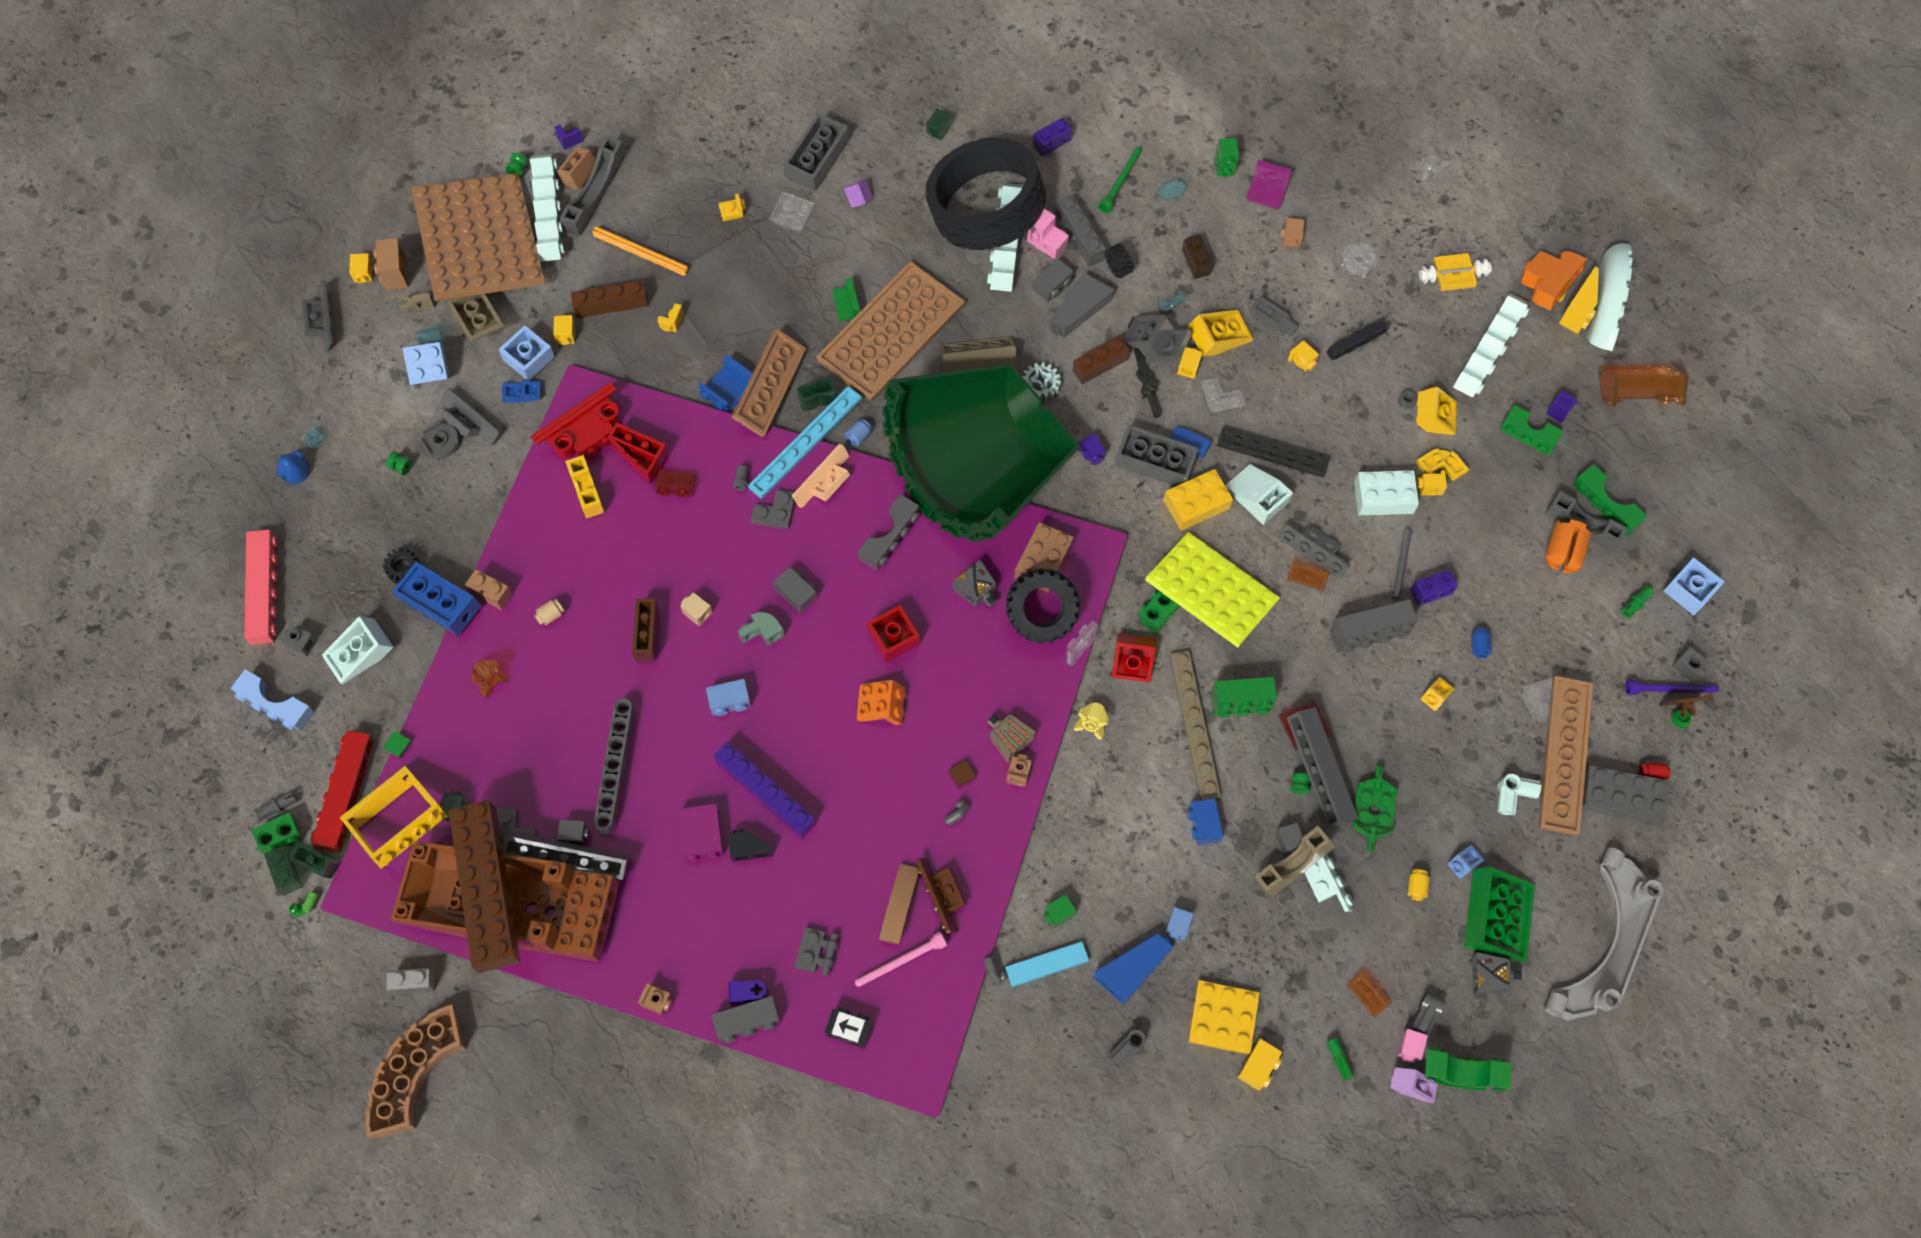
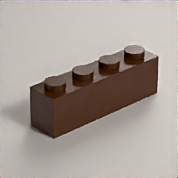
(609, 299)

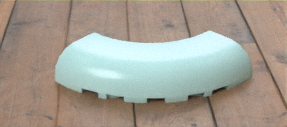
(1612, 291)

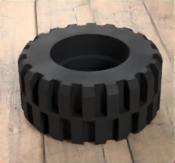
(1043, 579)

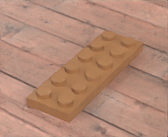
(768, 382)

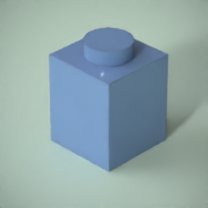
(1178, 924)

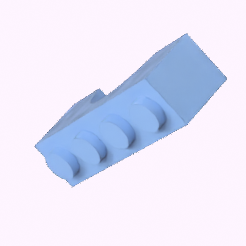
(292, 711)

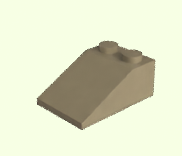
(474, 316)

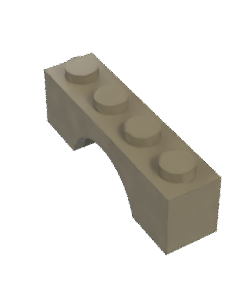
(1281, 874)

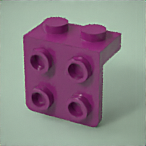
(1269, 184)

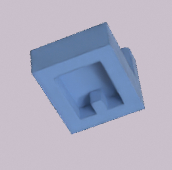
(1465, 861)

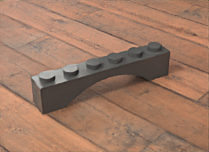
(580, 209)

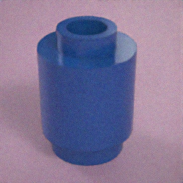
(1481, 643)

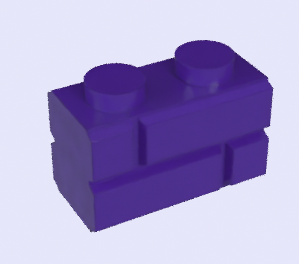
(1052, 136)

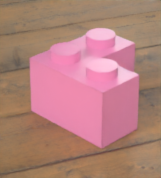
(1048, 237)

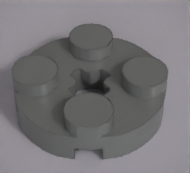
(444, 449)

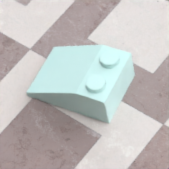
(357, 649)

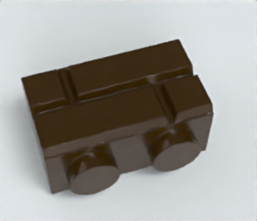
(1197, 256)

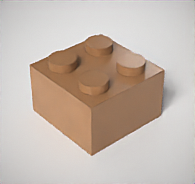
(391, 264)

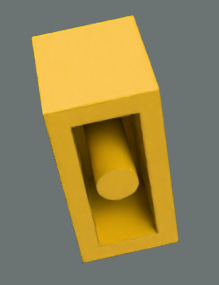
(1260, 1064)

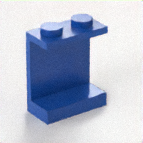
(727, 385)

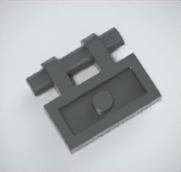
(810, 951)

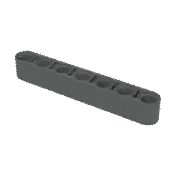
(614, 775)

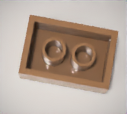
(1045, 550)

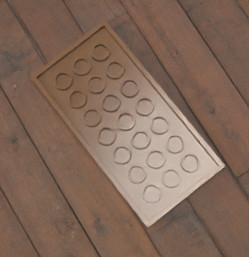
(890, 331)

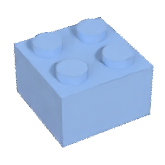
(526, 353)
(426, 363)
(1693, 586)

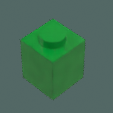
(1059, 911)

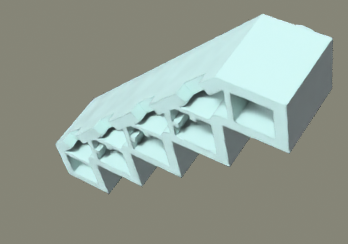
(546, 207)
(1004, 256)
(1492, 345)

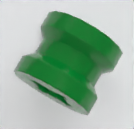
(1300, 783)

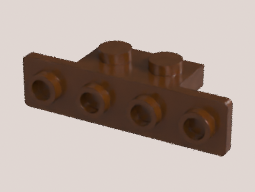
(944, 892)

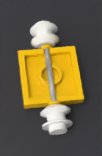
(1455, 271)

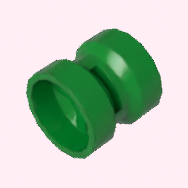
(516, 164)
(397, 462)

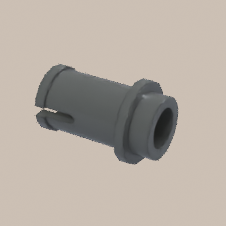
(741, 476)

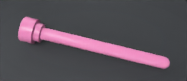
(935, 942)

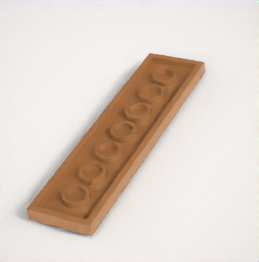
(1565, 756)

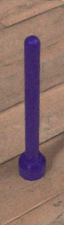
(1634, 687)

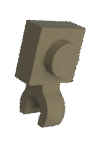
(419, 302)

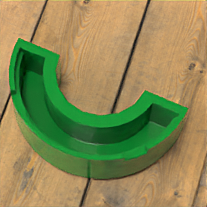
(1468, 1073)

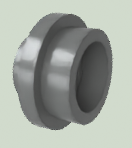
(1409, 396)

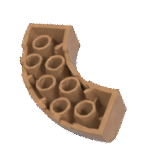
(406, 1068)

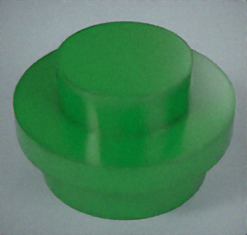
(1679, 721)

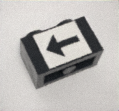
(849, 1028)

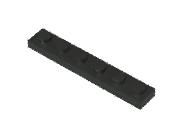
(1273, 452)

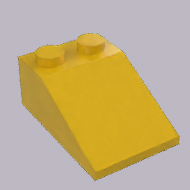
(1582, 307)
(1219, 332)

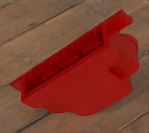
(583, 427)

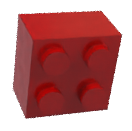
(893, 633)

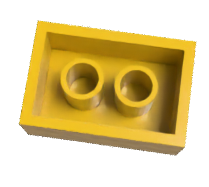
(1197, 499)

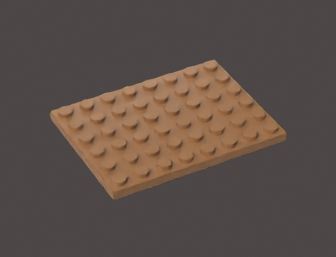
(477, 236)

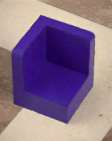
(568, 138)
(1561, 406)

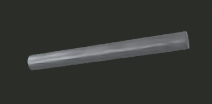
(1402, 564)

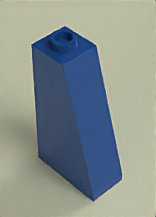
(1130, 970)

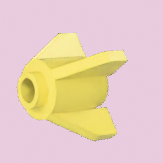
(1092, 719)

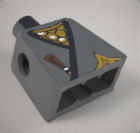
(976, 586)
(1492, 974)

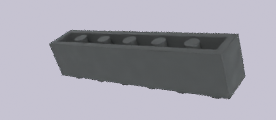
(1322, 768)
(576, 856)

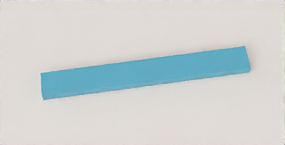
(804, 442)

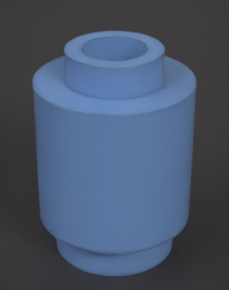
(858, 432)

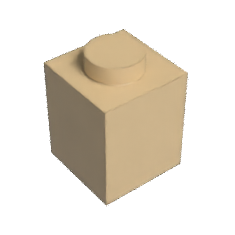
(696, 609)

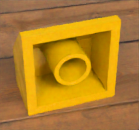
(1436, 411)

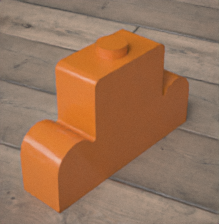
(1552, 276)

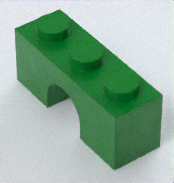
(1541, 440)

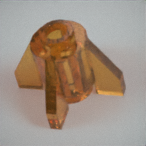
(486, 675)

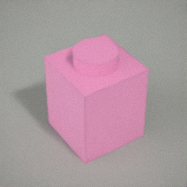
(1412, 1046)

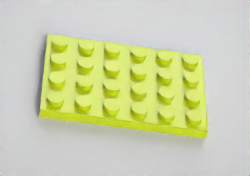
(1212, 589)

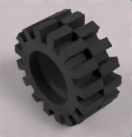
(1119, 260)
(394, 559)

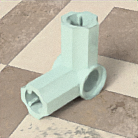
(1520, 786)

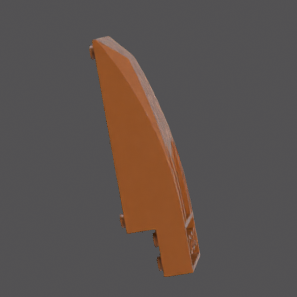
(582, 901)

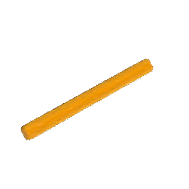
(640, 251)

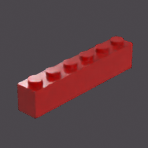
(342, 790)

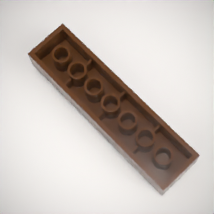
(484, 887)

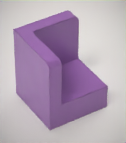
(858, 193)

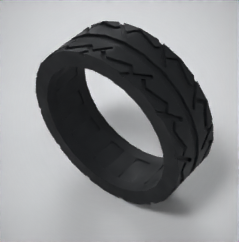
(977, 159)

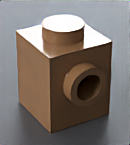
(1292, 232)

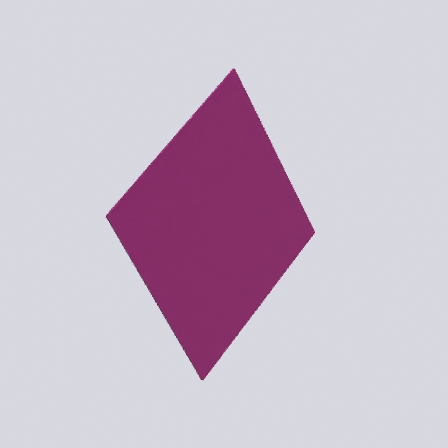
(868, 784)

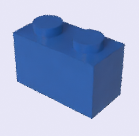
(1205, 822)

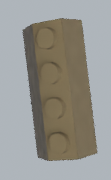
(978, 354)

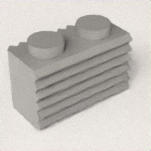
(411, 981)

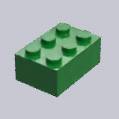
(1243, 697)

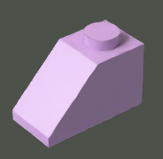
(1413, 1084)

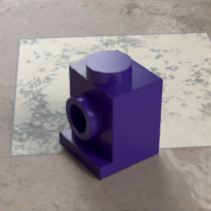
(1092, 449)

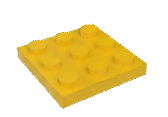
(1224, 1017)

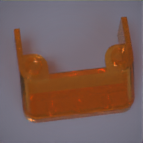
(1642, 383)

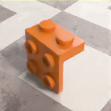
(881, 701)

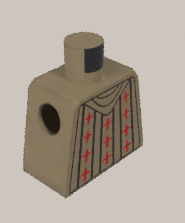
(1010, 735)

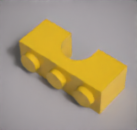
(584, 486)

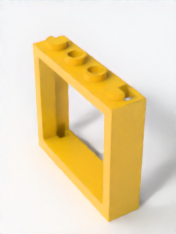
(379, 800)

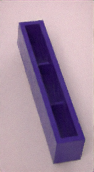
(764, 790)

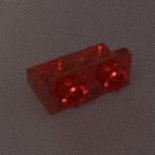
(675, 483)

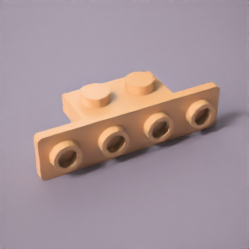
(824, 479)

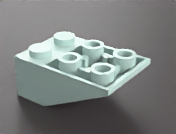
(1259, 493)

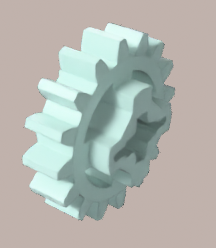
(1046, 377)

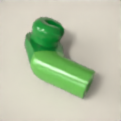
(305, 907)

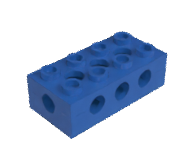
(436, 598)

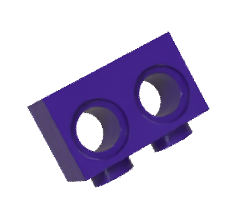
(1434, 587)

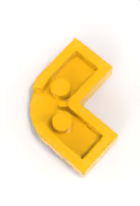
(1438, 459)

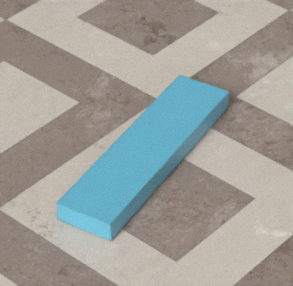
(1046, 964)

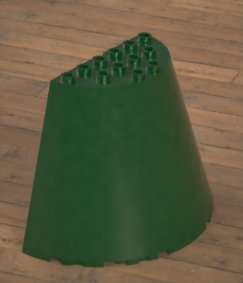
(973, 446)

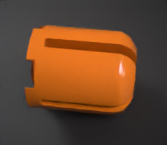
(1568, 546)

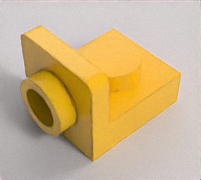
(732, 209)
(674, 319)
(1437, 693)

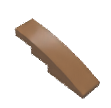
(899, 904)

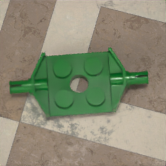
(1382, 796)

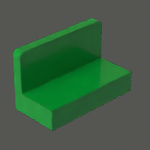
(846, 301)

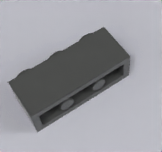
(746, 1020)

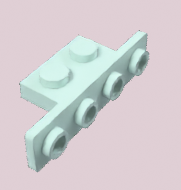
(1327, 883)

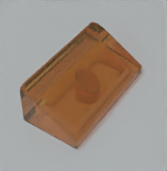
(1308, 575)
(1369, 994)

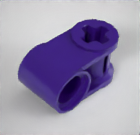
(743, 991)

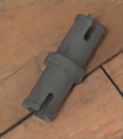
(276, 805)

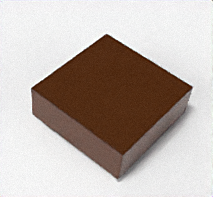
(962, 774)

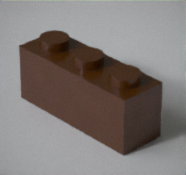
(1100, 360)
(645, 629)

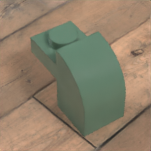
(762, 624)

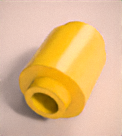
(1418, 885)

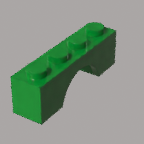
(1592, 486)

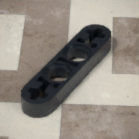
(1357, 340)

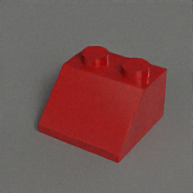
(1133, 657)

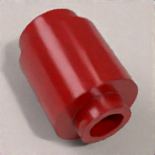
(1654, 770)

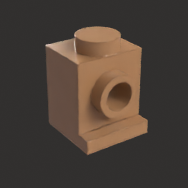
(1016, 776)
(659, 1007)

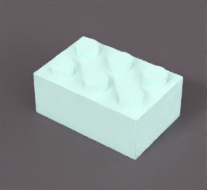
(1386, 492)

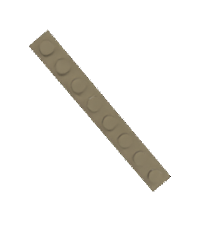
(1194, 726)

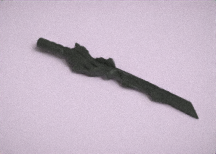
(1149, 384)

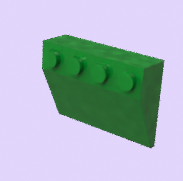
(1499, 914)

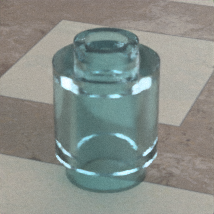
(1171, 189)

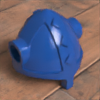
(293, 467)

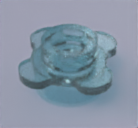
(316, 441)

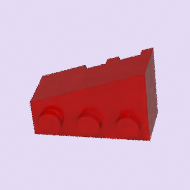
(638, 450)

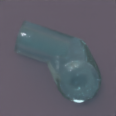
(1174, 302)

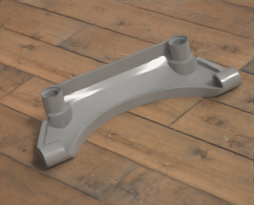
(1632, 918)

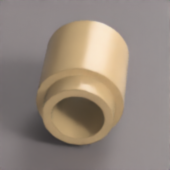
(548, 612)

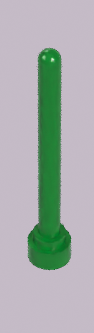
(1106, 204)

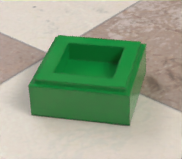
(397, 744)

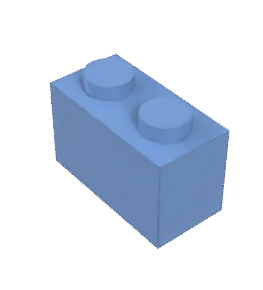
(728, 697)

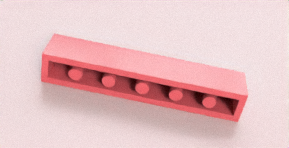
(260, 587)

